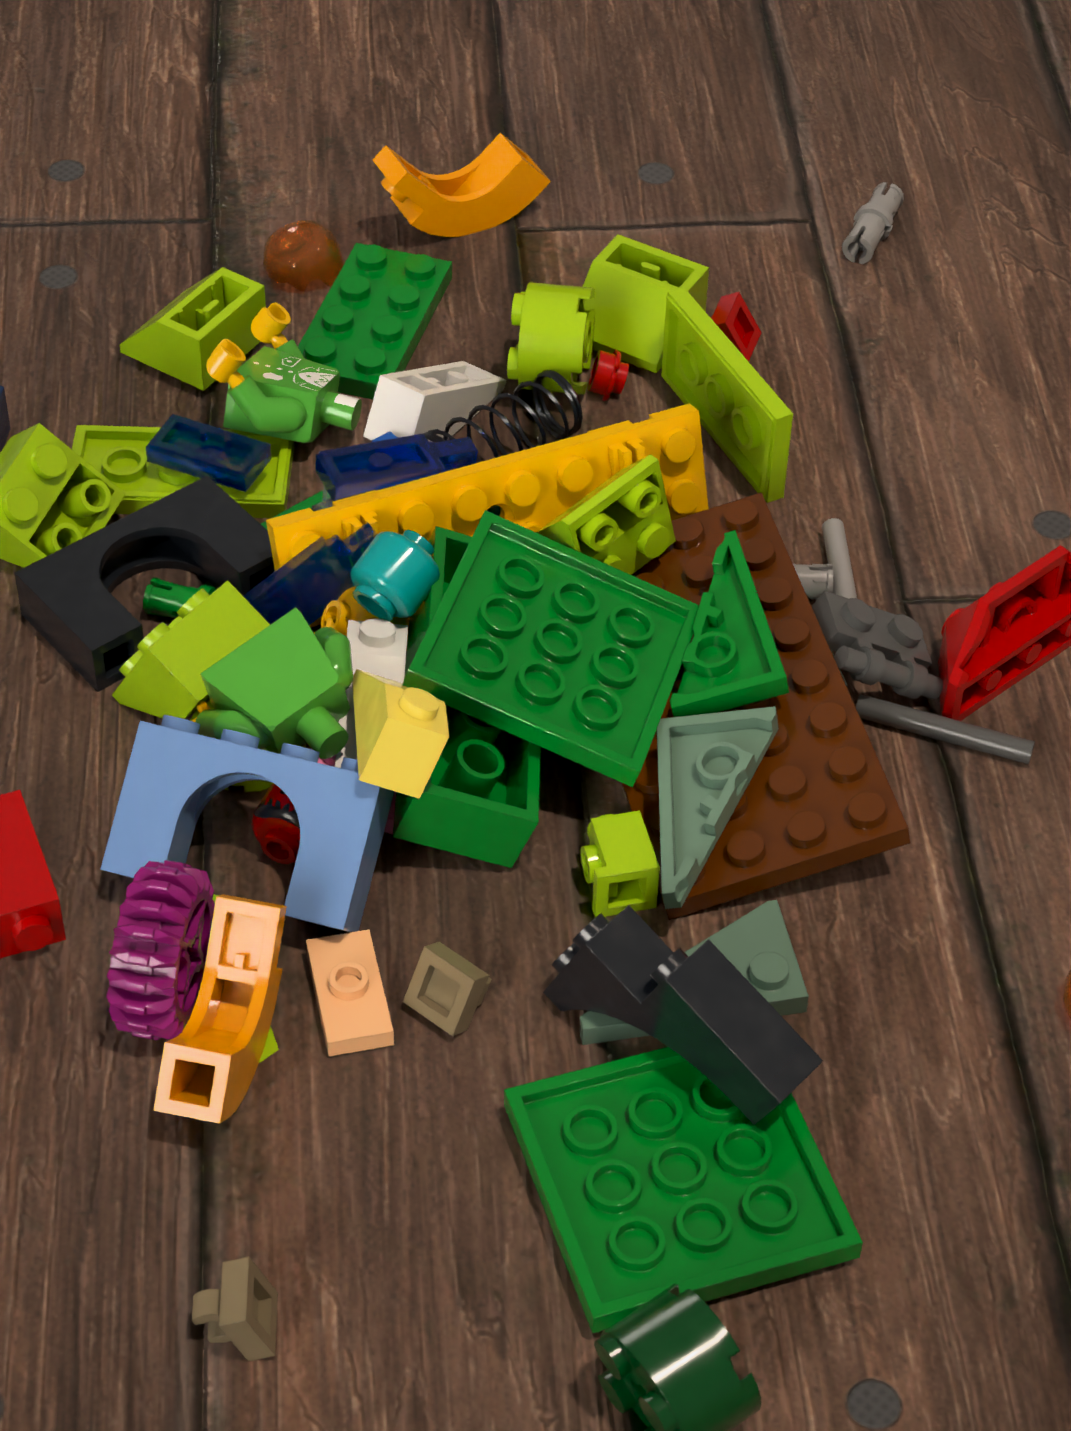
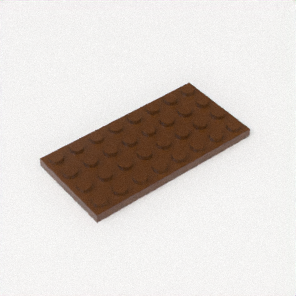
(820, 783)

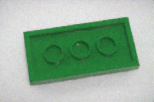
(375, 315)

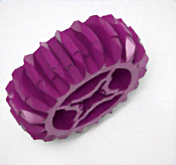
(160, 949)

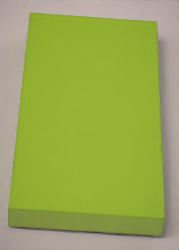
(728, 392)
(122, 459)

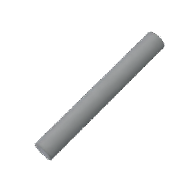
(838, 555)

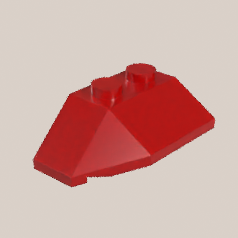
(1005, 634)

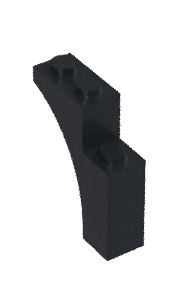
(687, 1003)

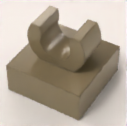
(446, 988)
(240, 1310)

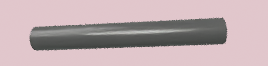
(945, 729)

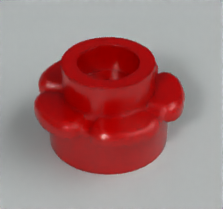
(608, 374)

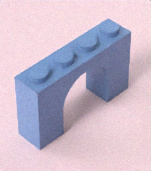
(179, 772)

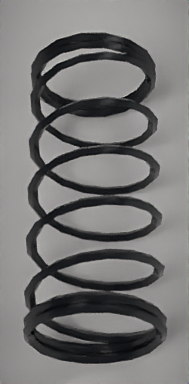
(543, 412)

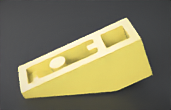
(397, 733)

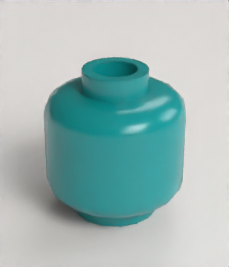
(394, 574)

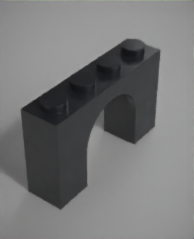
(188, 530)

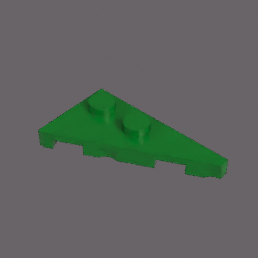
(732, 645)

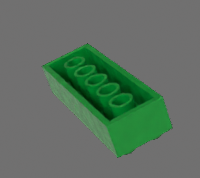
(486, 779)

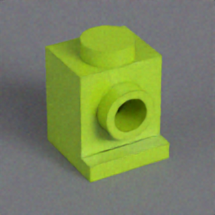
(620, 864)

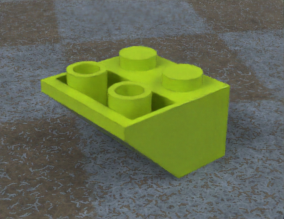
(632, 294)
(195, 323)
(48, 497)
(621, 520)
(170, 659)

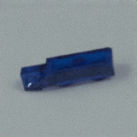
(389, 463)
(311, 577)

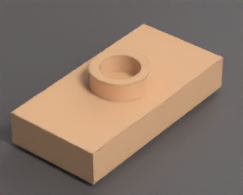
(349, 993)

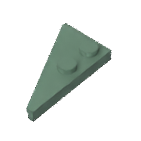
(701, 778)
(759, 951)

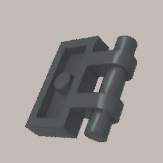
(877, 645)

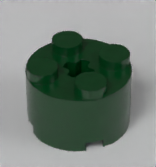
(676, 1366)

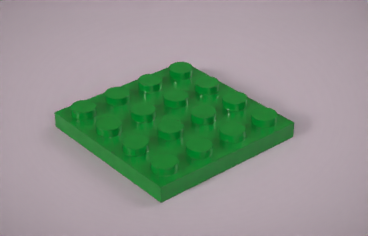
(555, 648)
(673, 1185)

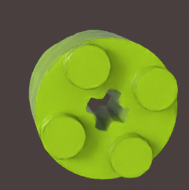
(552, 335)

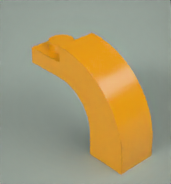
(467, 200)
(220, 1048)

